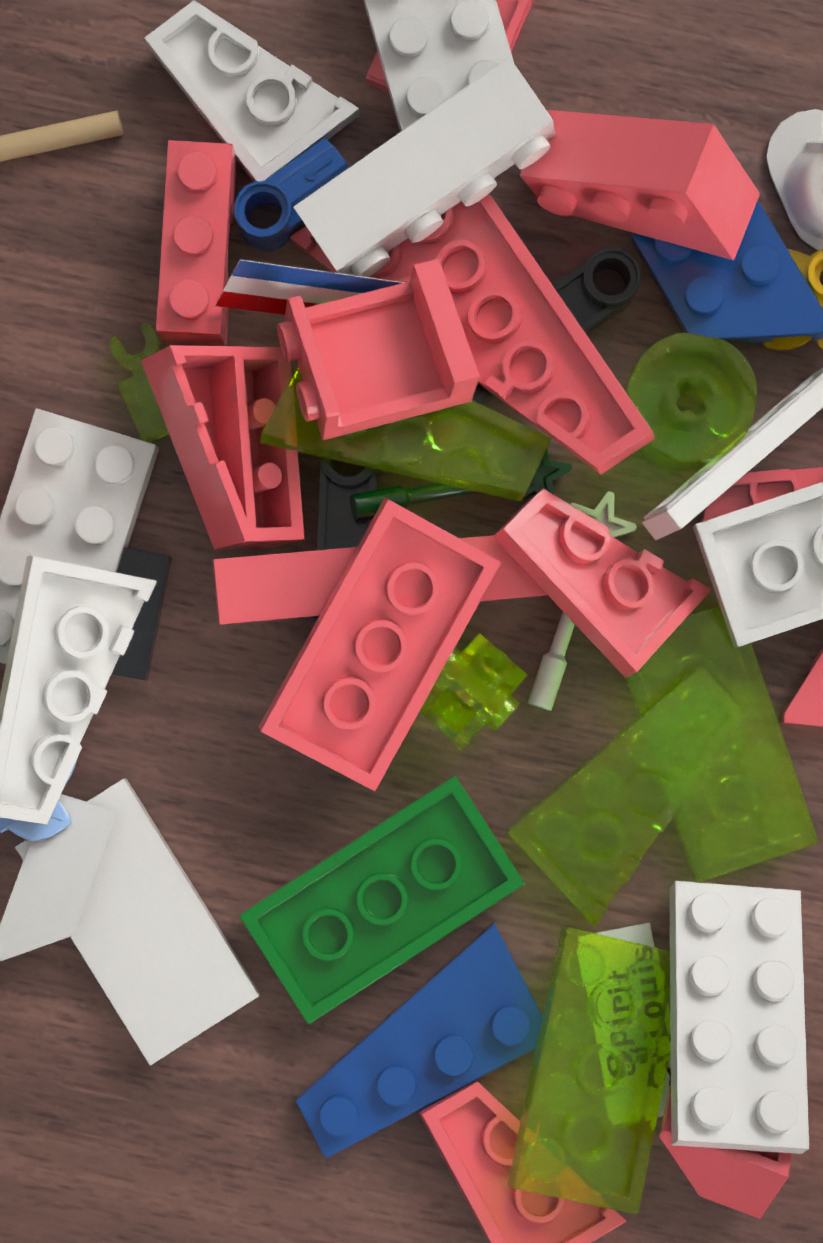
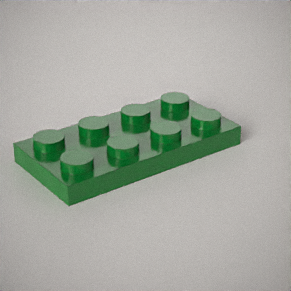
(381, 899)

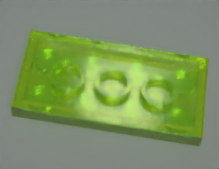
(749, 796)
(596, 1073)

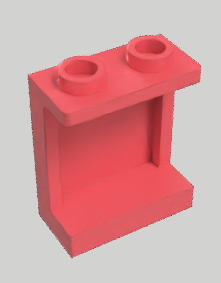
(379, 354)

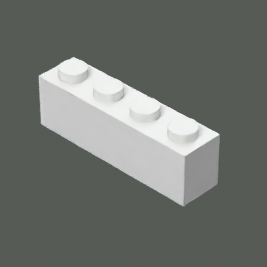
(428, 170)

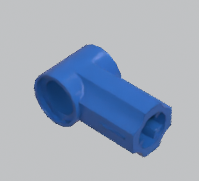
(284, 191)

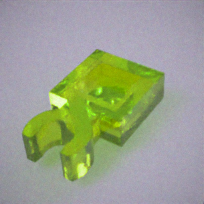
(137, 389)

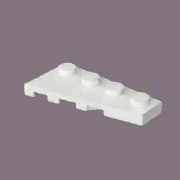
(59, 660)

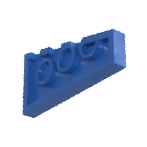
(440, 1039)

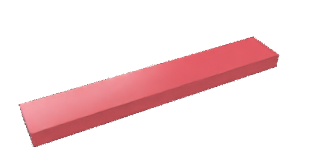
(302, 582)

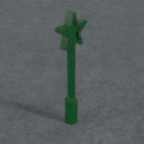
(367, 503)

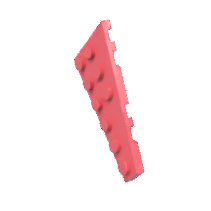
(520, 333)

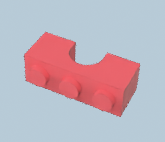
(196, 242)

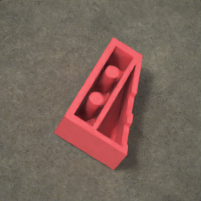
(646, 179)
(215, 415)

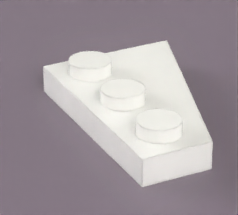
(246, 92)

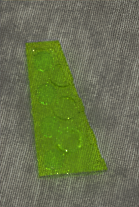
(450, 446)
(618, 801)

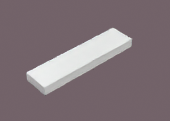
(723, 472)

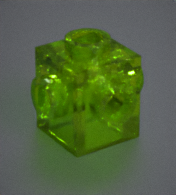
(473, 691)

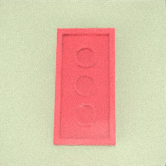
(379, 645)

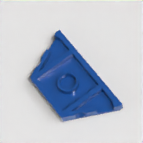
(738, 299)

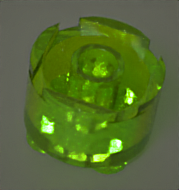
(698, 367)

